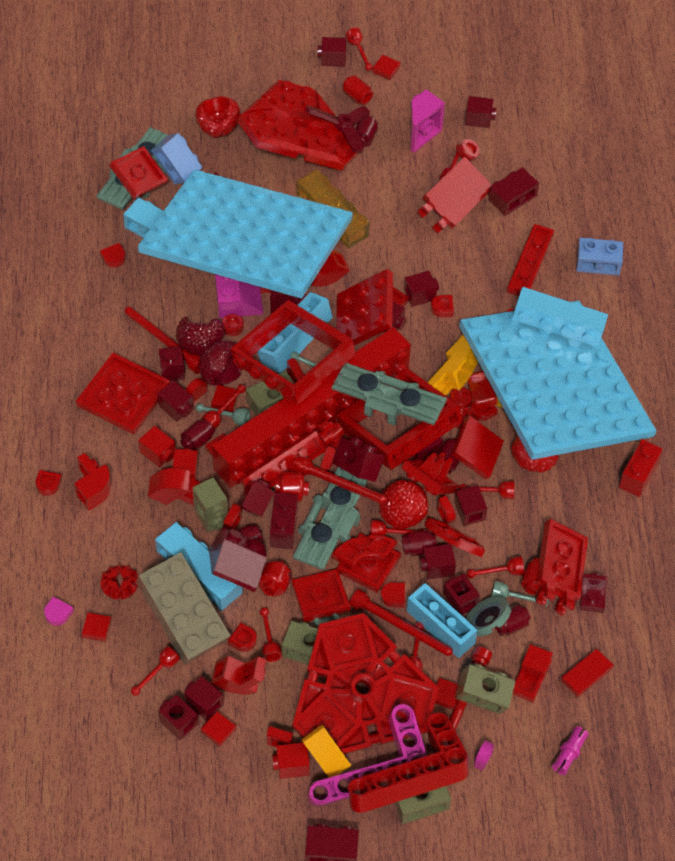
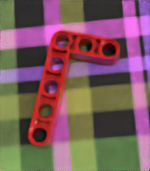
(417, 776)

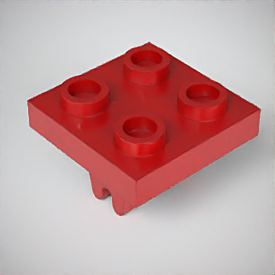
(432, 473)

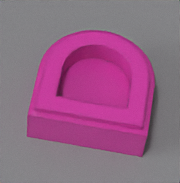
(57, 612)
(484, 755)

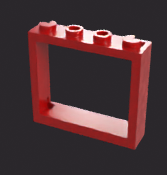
(263, 333)
(413, 440)

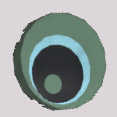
(489, 614)

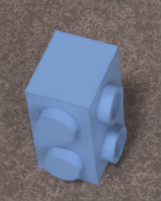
(176, 158)
(599, 256)

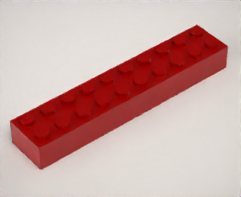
(288, 421)

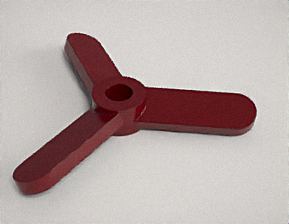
(345, 124)

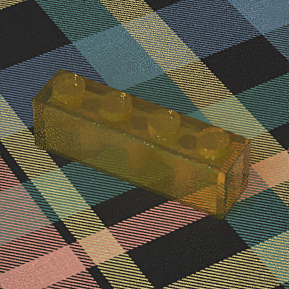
(318, 189)

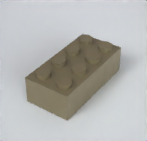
(182, 608)

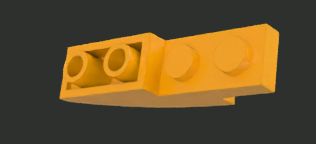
(457, 369)

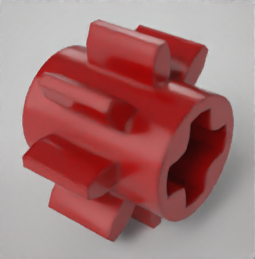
(330, 433)

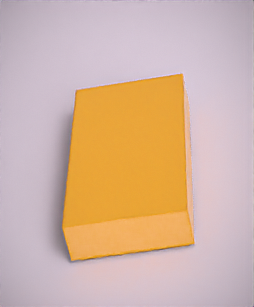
(326, 752)

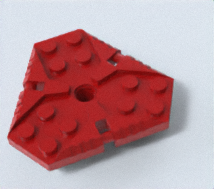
(283, 126)
(354, 653)

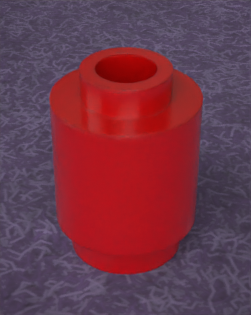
(357, 90)
(530, 577)

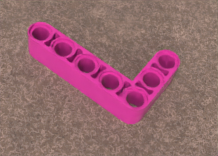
(405, 753)

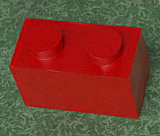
(641, 468)

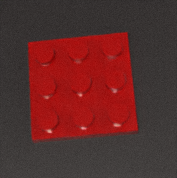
(366, 307)
(122, 393)

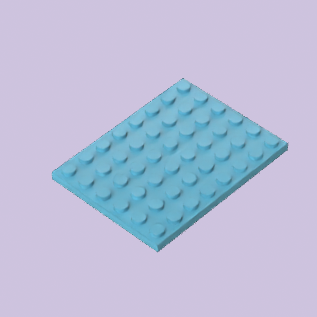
(246, 233)
(556, 388)

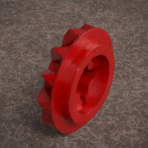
(128, 586)

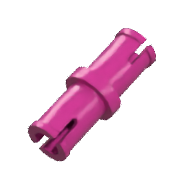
(570, 750)

